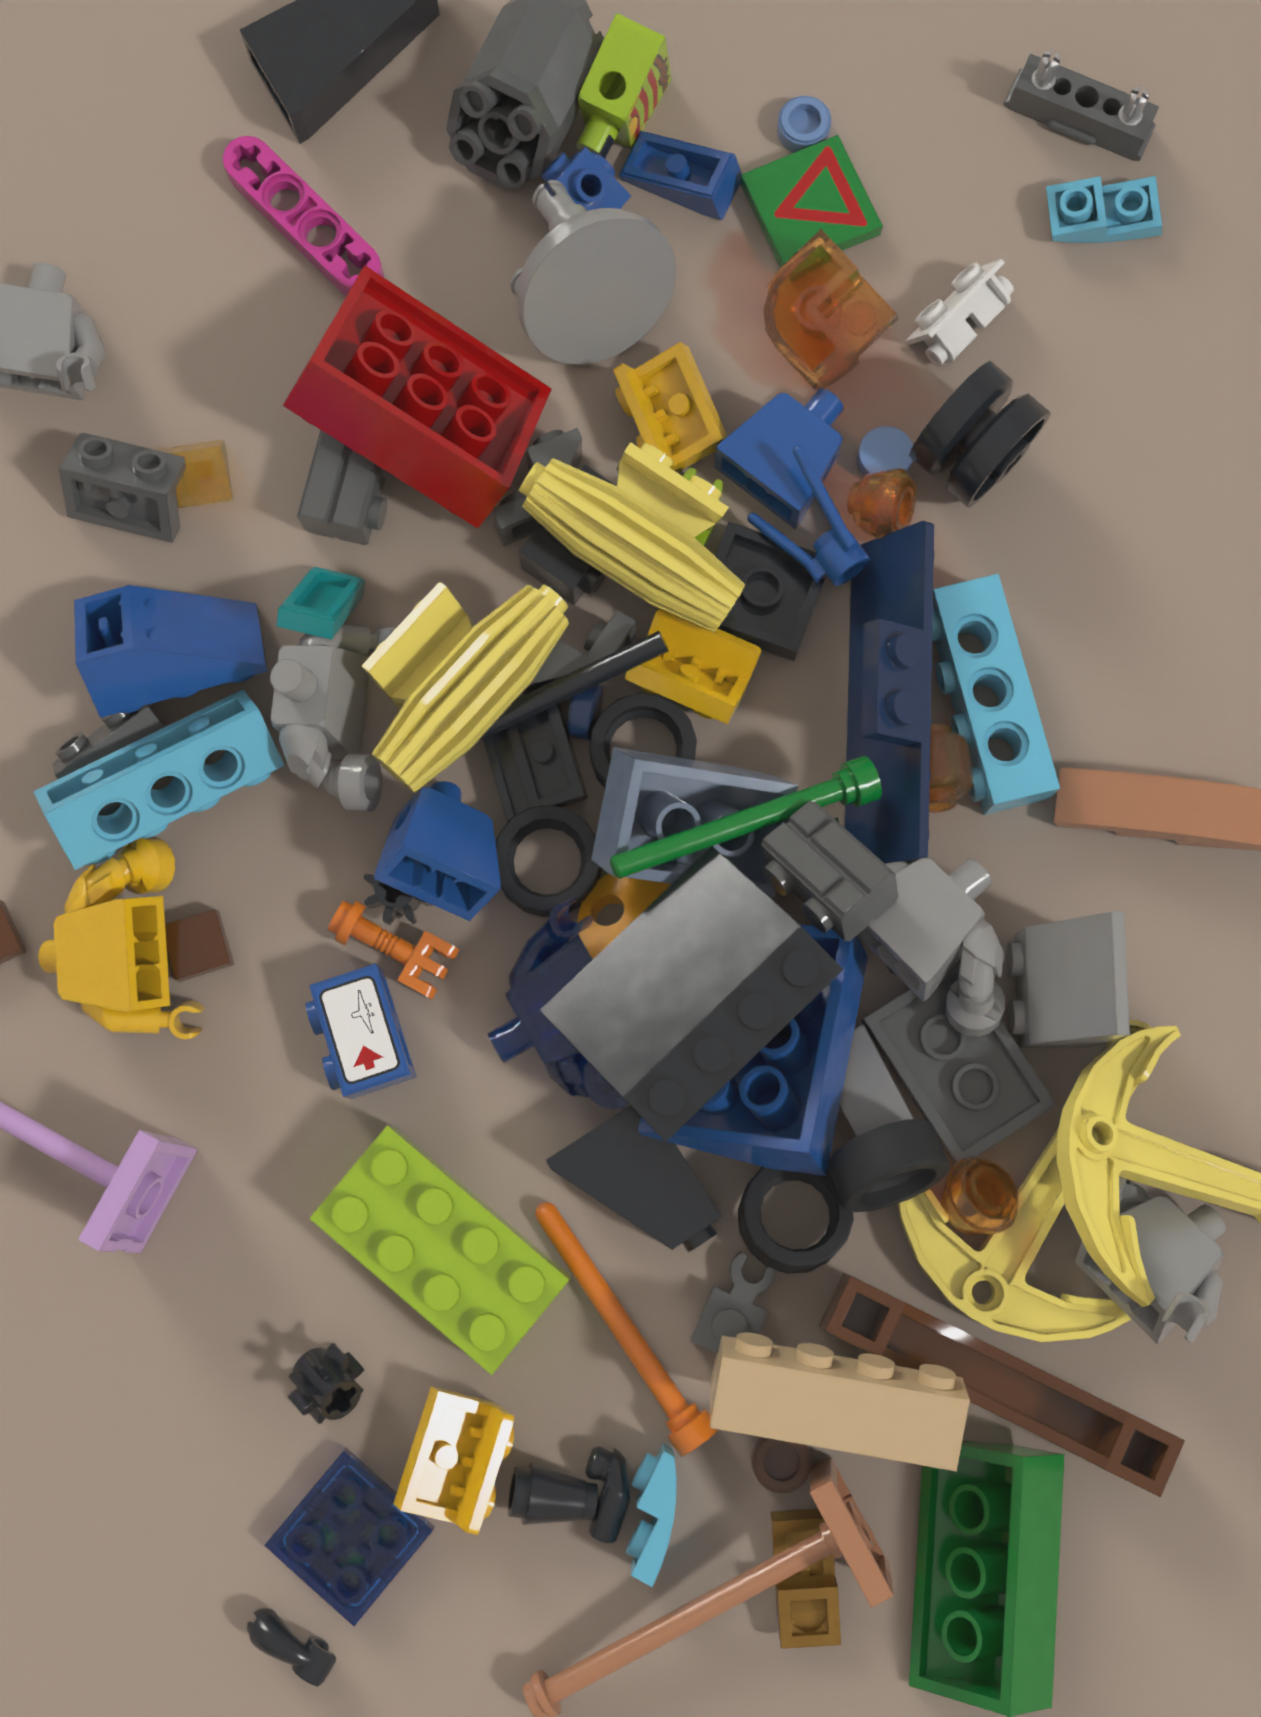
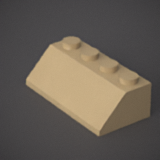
(838, 1401)

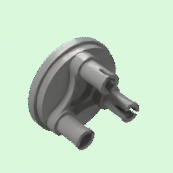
(592, 280)

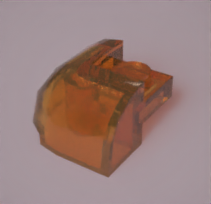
(823, 312)

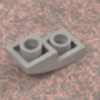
(868, 1089)

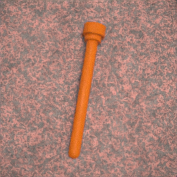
(686, 1422)

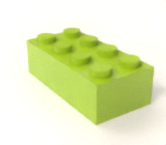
(440, 1248)

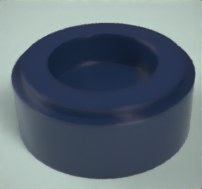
(584, 712)

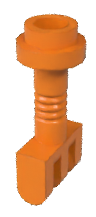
(349, 923)

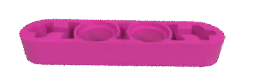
(301, 219)

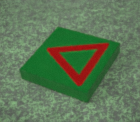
(807, 194)

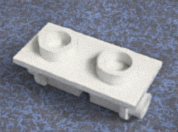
(975, 295)

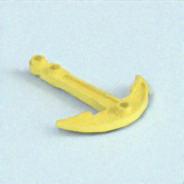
(1092, 1170)
(1006, 1259)

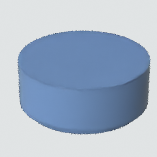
(803, 123)
(884, 450)

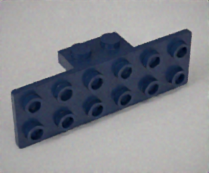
(892, 690)

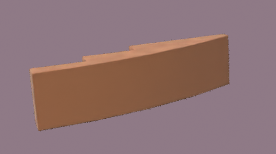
(1160, 808)

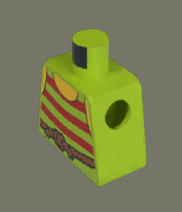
(623, 85)

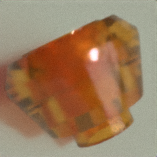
(883, 502)
(980, 1197)

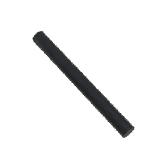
(580, 681)

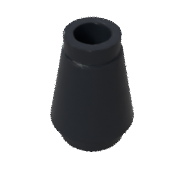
(550, 1496)

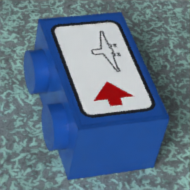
(360, 1032)

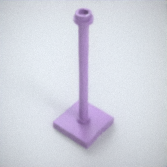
(134, 1191)

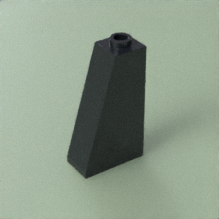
(327, 50)

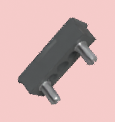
(1083, 107)

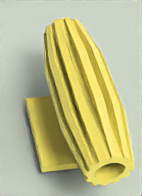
(640, 530)
(457, 675)

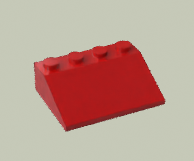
(420, 398)

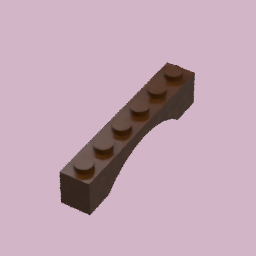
(1005, 1384)

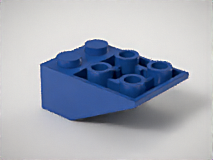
(162, 645)

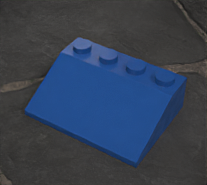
(789, 1094)

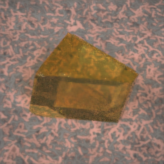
(205, 475)

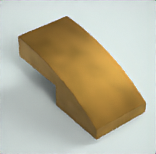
(809, 1598)

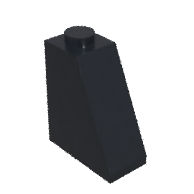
(640, 1181)

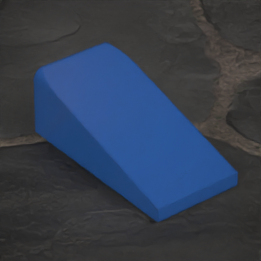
(683, 173)

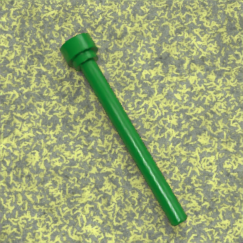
(853, 783)

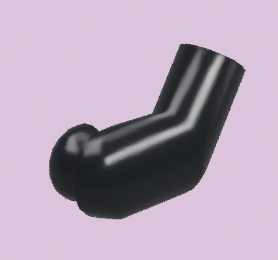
(614, 1496)

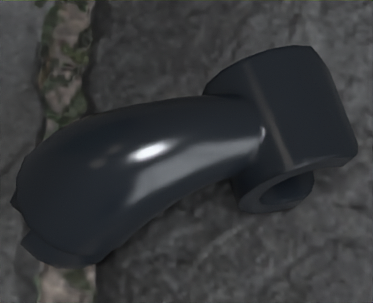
(308, 1660)

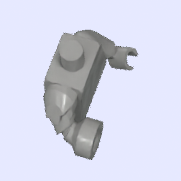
(47, 338)
(322, 711)
(933, 930)
(1177, 1260)

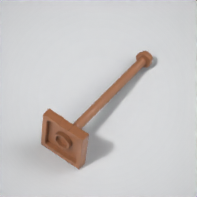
(841, 1534)

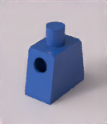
(761, 455)
(442, 852)

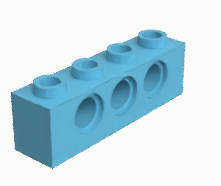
(982, 610)
(130, 772)

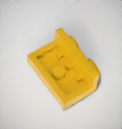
(671, 406)
(701, 668)
(456, 1459)

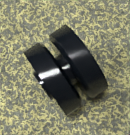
(978, 434)

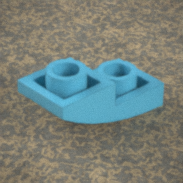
(1108, 213)
(657, 1497)

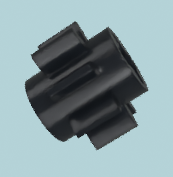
(403, 906)
(326, 1383)

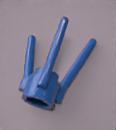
(837, 549)

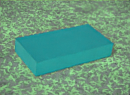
(321, 603)

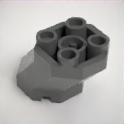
(522, 90)

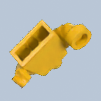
(116, 950)

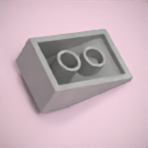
(1069, 982)

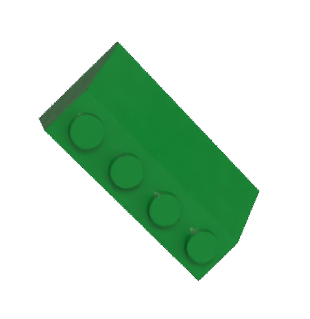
(988, 1578)

